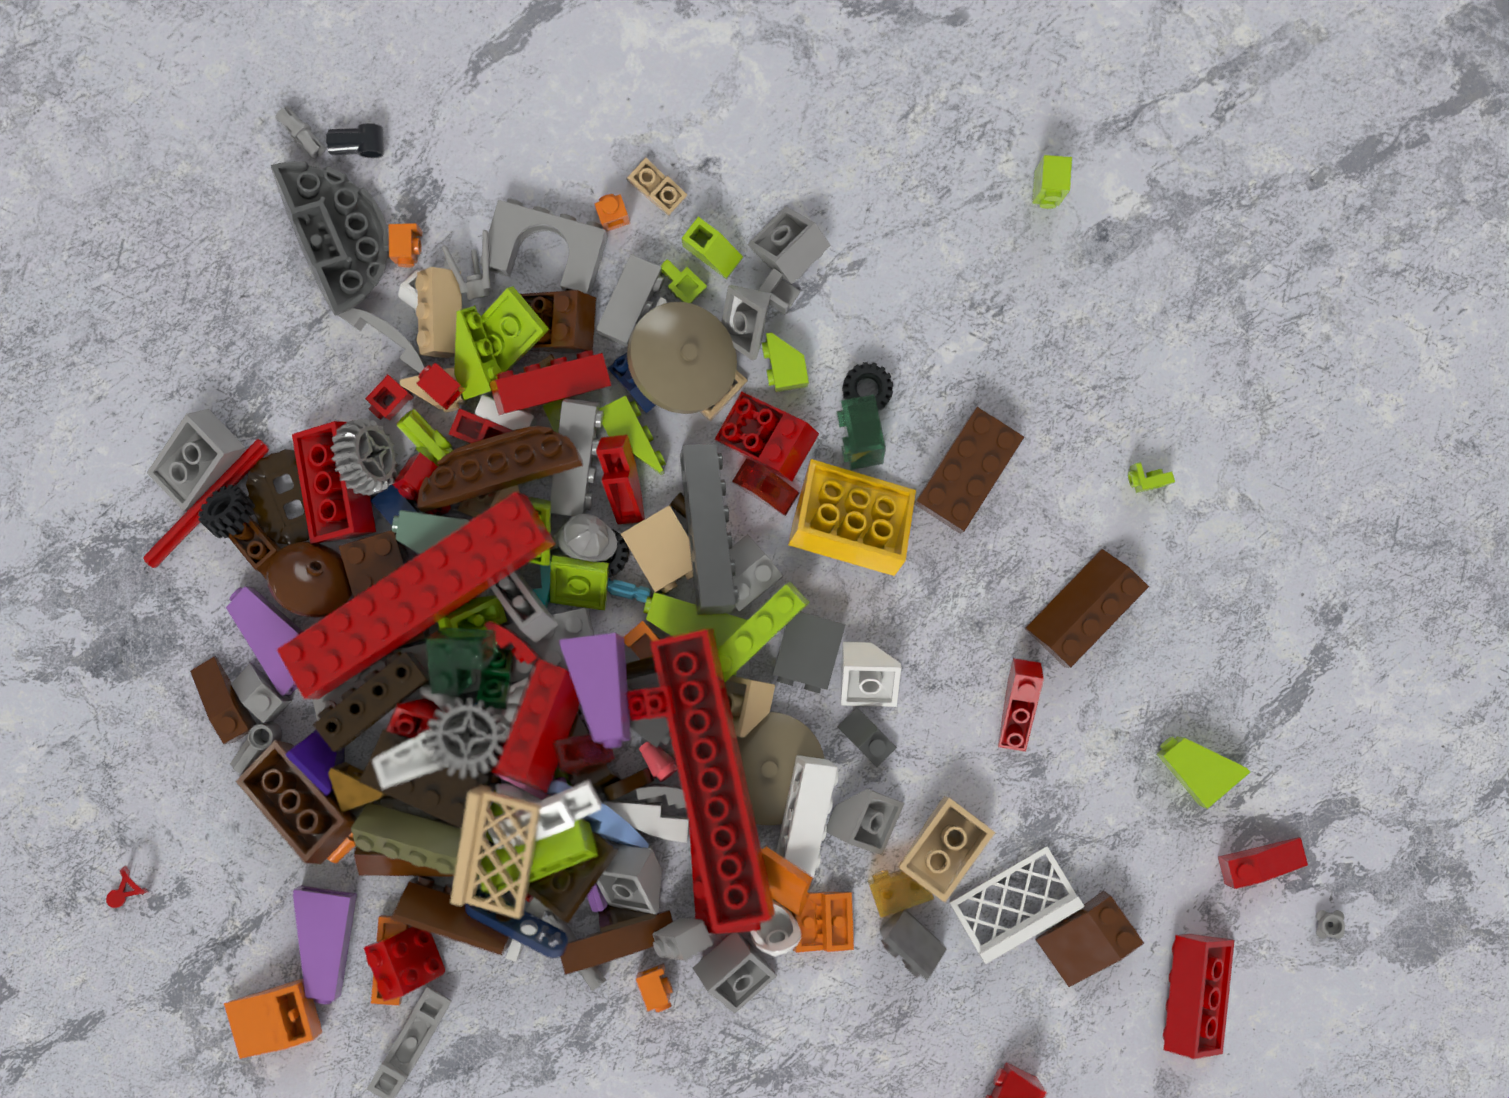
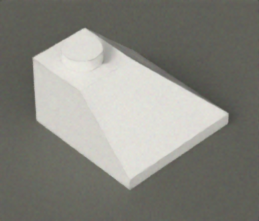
(868, 676)

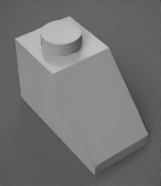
(259, 694)

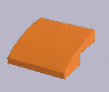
(786, 881)
(826, 923)

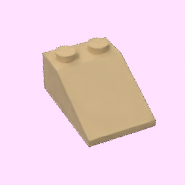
(945, 848)

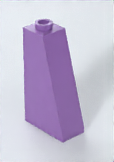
(265, 631)
(601, 684)
(324, 935)

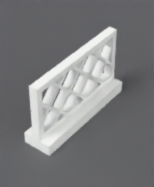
(1029, 927)

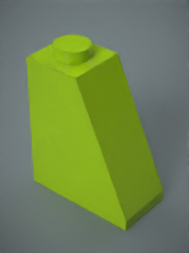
(1200, 770)

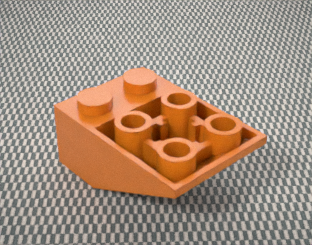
(273, 1019)

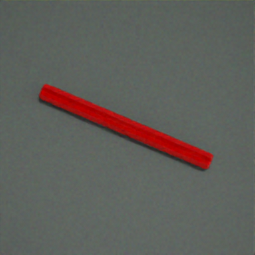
(190, 519)

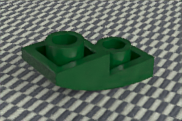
(496, 681)

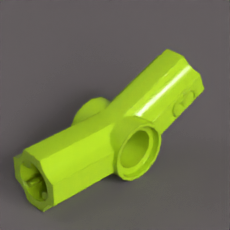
(427, 440)

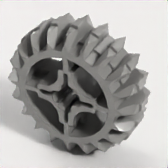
(364, 456)
(452, 737)

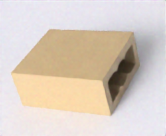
(661, 549)

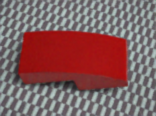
(506, 637)
(650, 703)

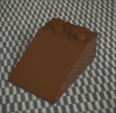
(1089, 939)

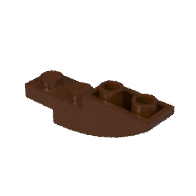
(255, 546)

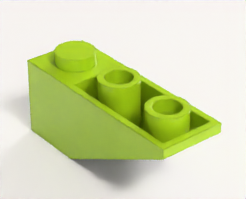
(474, 354)
(621, 419)

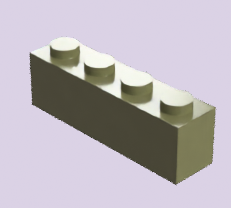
(407, 837)

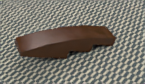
(612, 945)

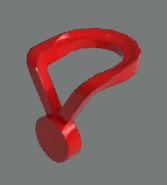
(117, 897)

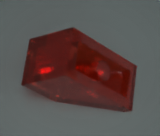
(765, 486)

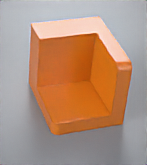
(639, 640)

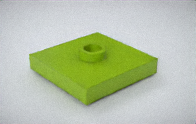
(578, 582)

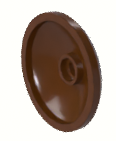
(304, 589)

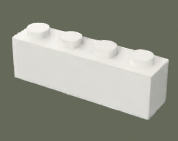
(807, 812)

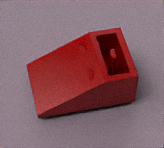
(767, 435)

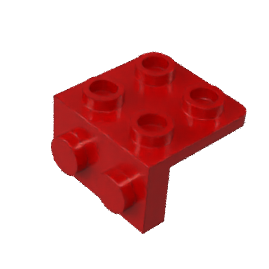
(404, 962)

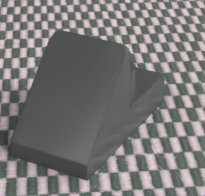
(866, 737)

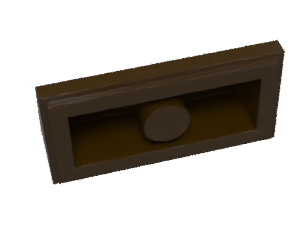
(614, 918)

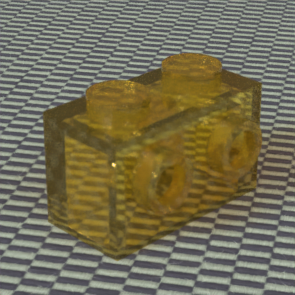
(896, 892)

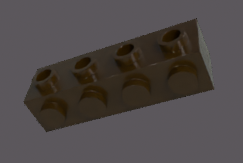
(371, 701)

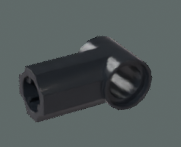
(364, 141)

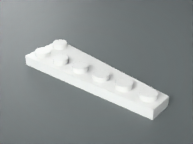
(413, 758)

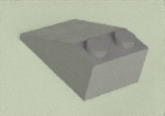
(195, 458)

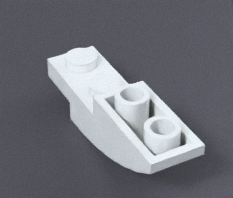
(555, 815)

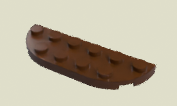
(497, 465)

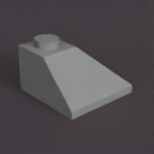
(865, 820)

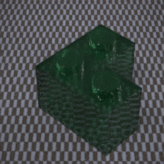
(864, 437)
(454, 654)

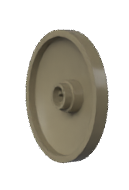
(682, 357)
(769, 762)

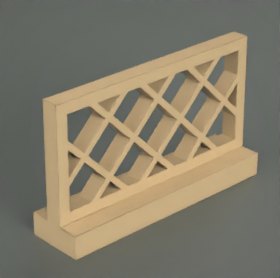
(471, 851)

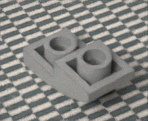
(654, 793)

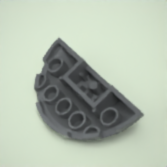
(336, 229)

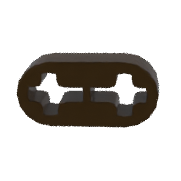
(627, 784)

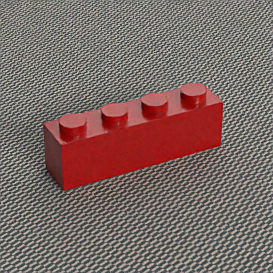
(549, 383)

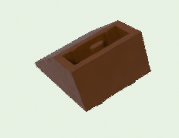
(569, 320)

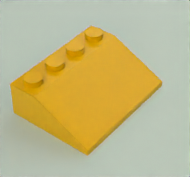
(853, 518)

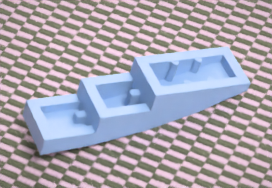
(606, 822)

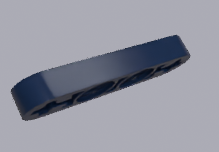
(513, 928)

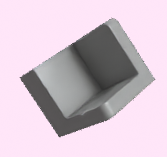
(781, 292)

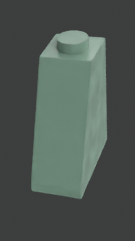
(424, 530)

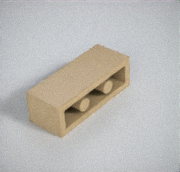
(437, 311)

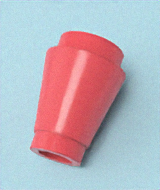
(658, 761)

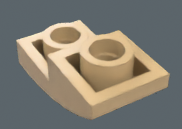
(656, 186)

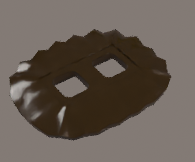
(270, 504)

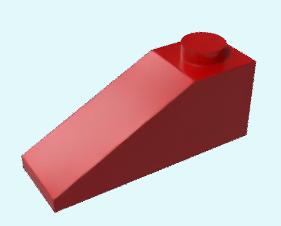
(1262, 863)

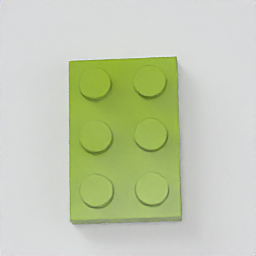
(512, 328)

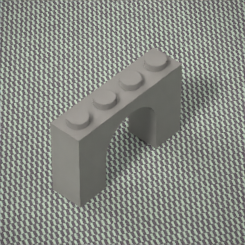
(515, 223)

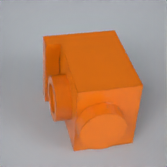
(612, 212)
(404, 244)
(655, 988)

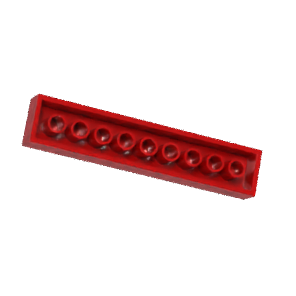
(415, 596)
(713, 781)

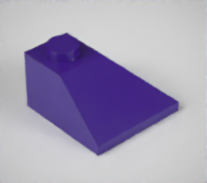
(316, 759)

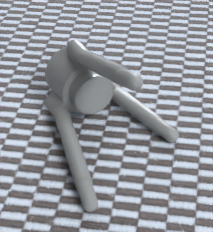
(477, 284)

